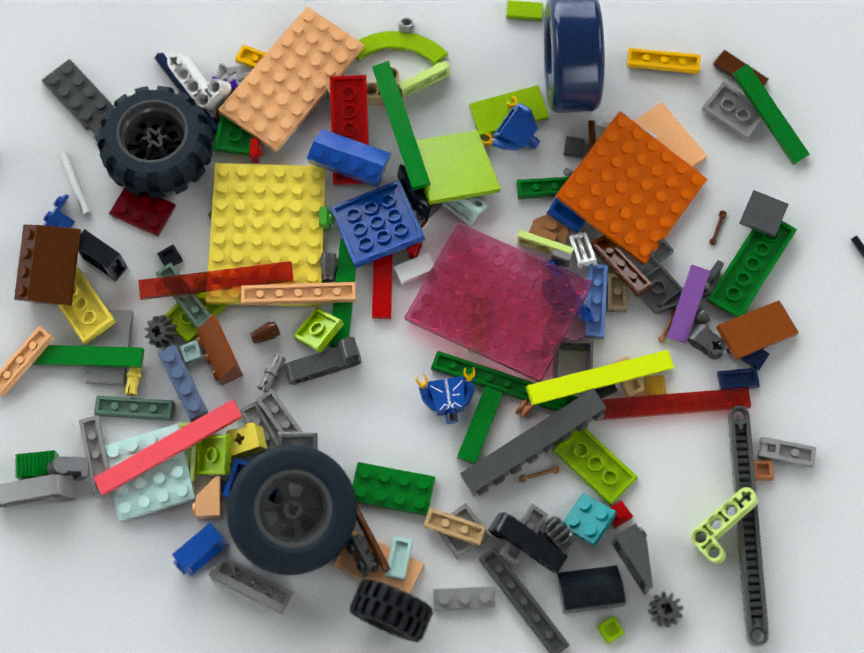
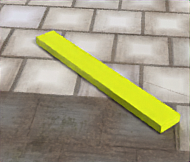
(599, 377)

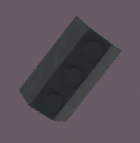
(591, 589)

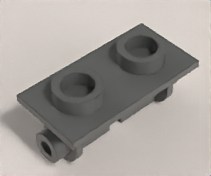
(364, 562)

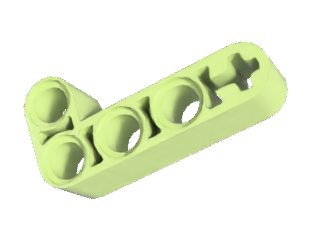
(727, 523)

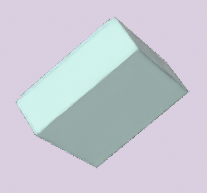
(191, 352)

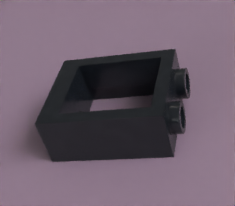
(101, 255)

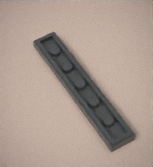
(523, 601)

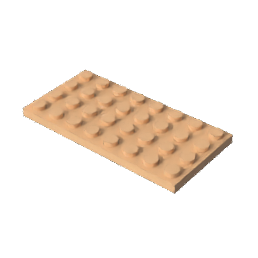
(291, 79)

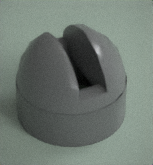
(701, 317)

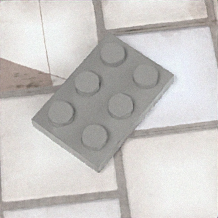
(733, 111)

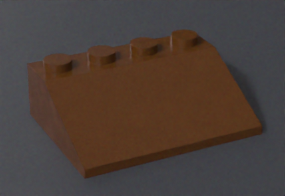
(47, 264)

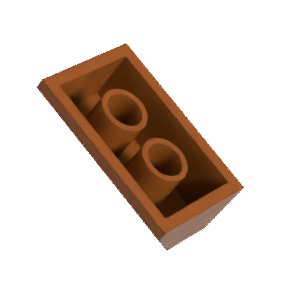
(218, 351)

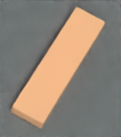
(23, 359)

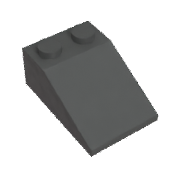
(633, 551)

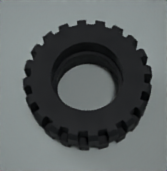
(391, 610)

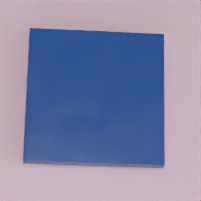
(377, 223)

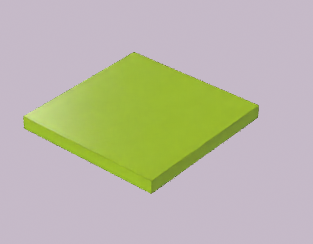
(457, 167)

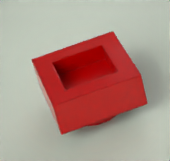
(256, 150)
(414, 250)
(623, 514)

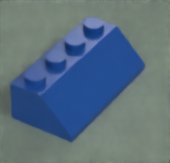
(348, 158)

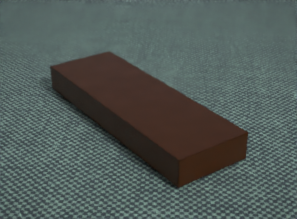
(729, 64)

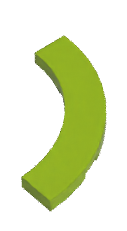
(402, 41)

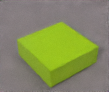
(610, 630)

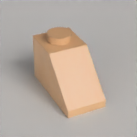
(209, 501)

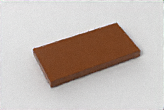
(757, 330)

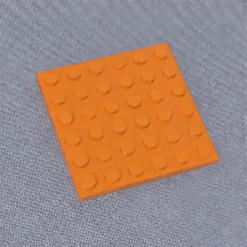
(631, 188)

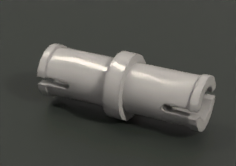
(271, 373)

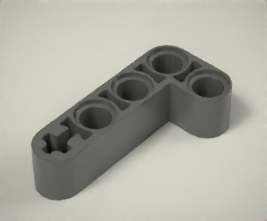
(324, 363)

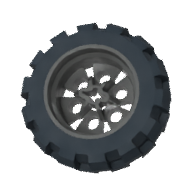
(170, 167)

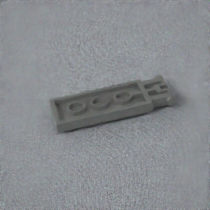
(78, 95)

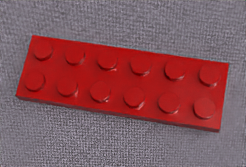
(349, 113)

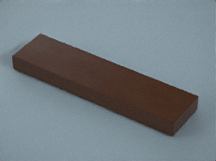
(621, 265)

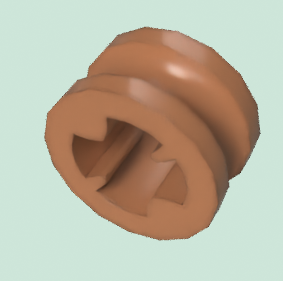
(524, 409)

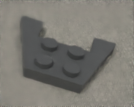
(665, 288)

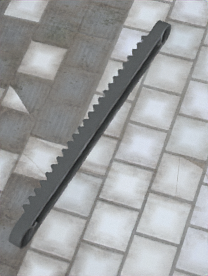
(748, 529)

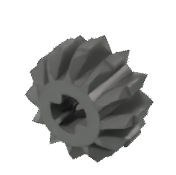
(157, 338)
(557, 533)
(672, 607)

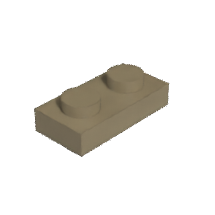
(616, 294)

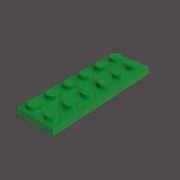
(749, 270)

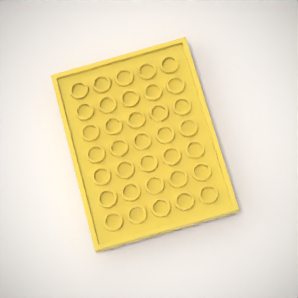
(266, 218)

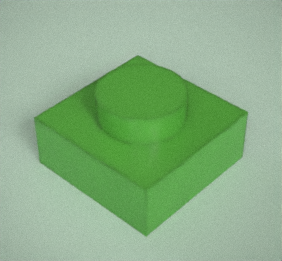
(325, 218)

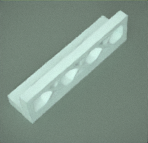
(466, 208)

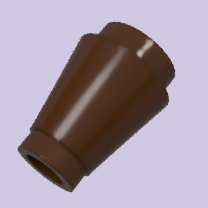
(266, 332)

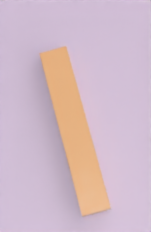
(298, 293)

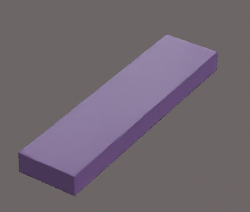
(688, 304)

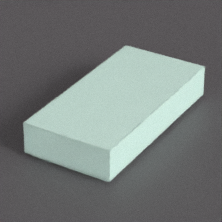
(399, 558)

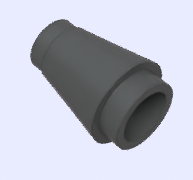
(328, 266)

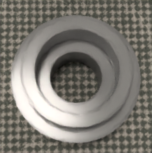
(406, 25)

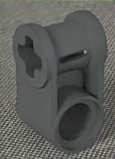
(705, 340)

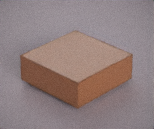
(763, 470)

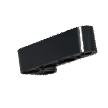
(532, 544)

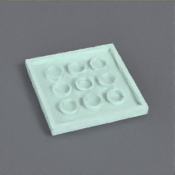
(155, 489)

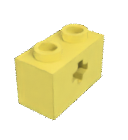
(252, 444)

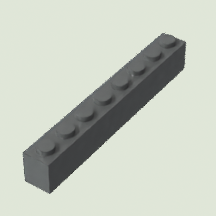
(533, 442)

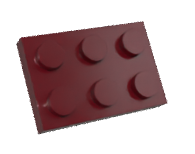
(142, 211)

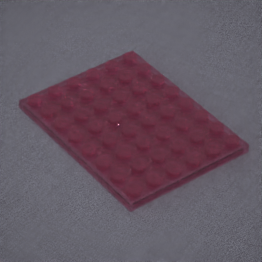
(499, 302)

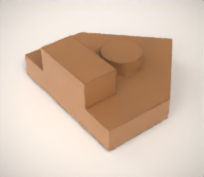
(550, 229)

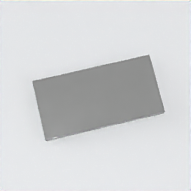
(115, 336)

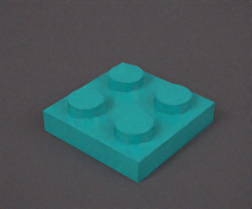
(589, 519)

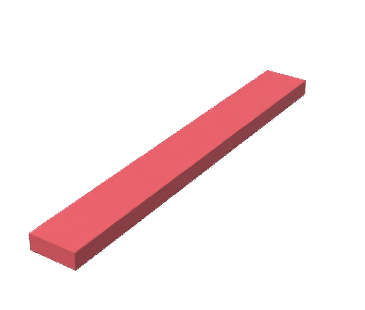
(168, 447)

